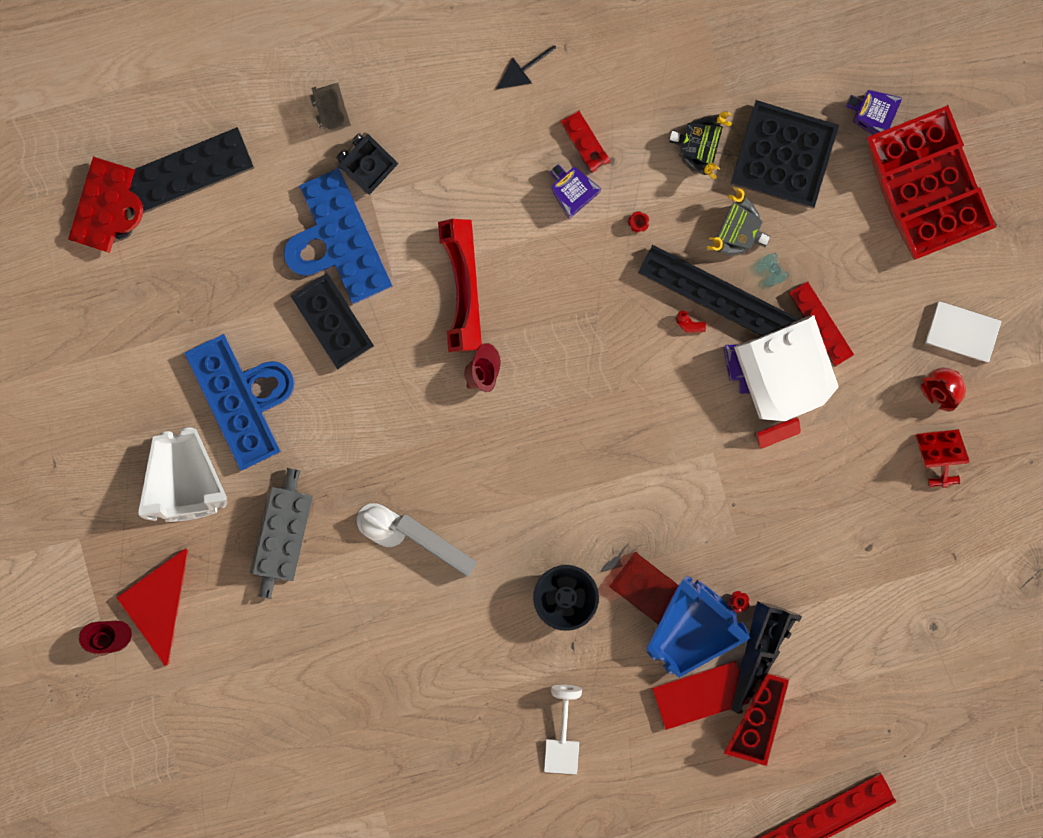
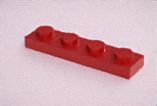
(810, 304)

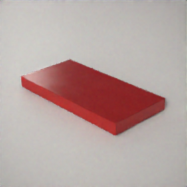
(697, 695)

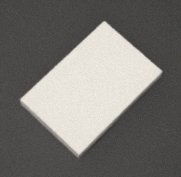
(963, 332)

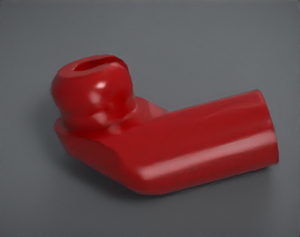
(688, 325)

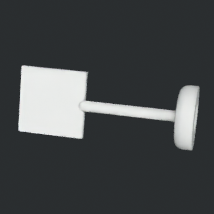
(561, 754)

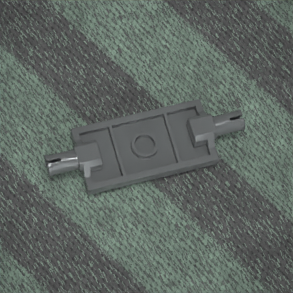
(281, 534)

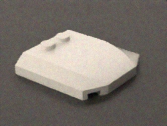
(787, 370)

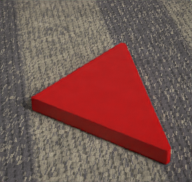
(155, 604)

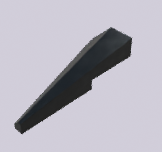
(767, 633)

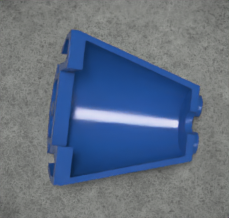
(695, 629)

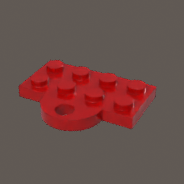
(105, 205)

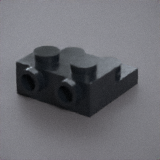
(366, 162)

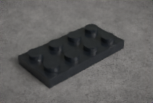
(332, 321)

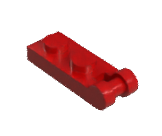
(585, 141)

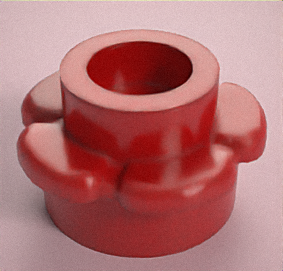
(632, 221)
(744, 601)

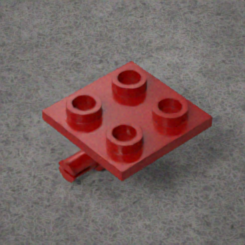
(942, 450)

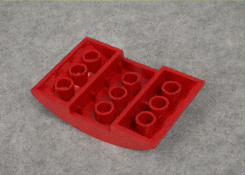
(929, 183)

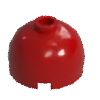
(944, 387)

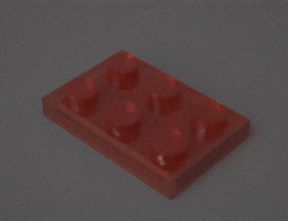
(645, 587)

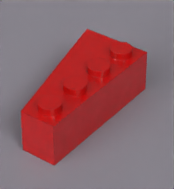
(759, 724)

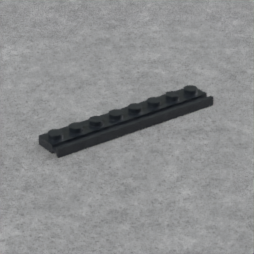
(713, 293)

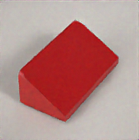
(778, 432)

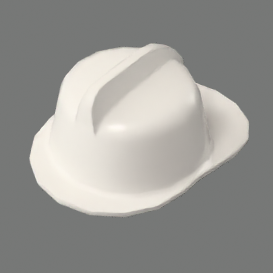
(379, 525)

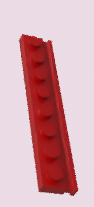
(838, 812)

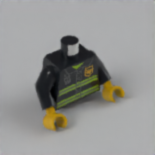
(701, 142)

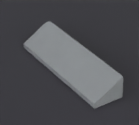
(436, 545)

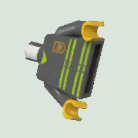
(739, 228)

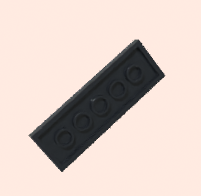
(191, 170)

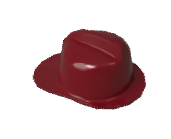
(484, 368)
(105, 637)

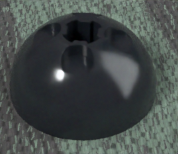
(564, 613)

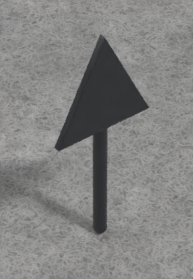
(515, 74)

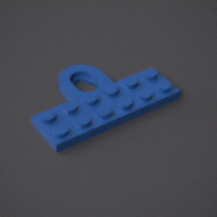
(345, 237)
(233, 399)

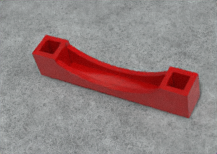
(459, 243)

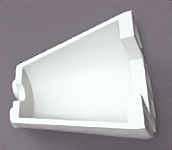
(180, 479)

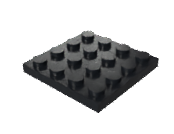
(784, 154)

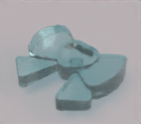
(771, 262)

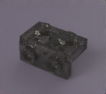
(330, 107)

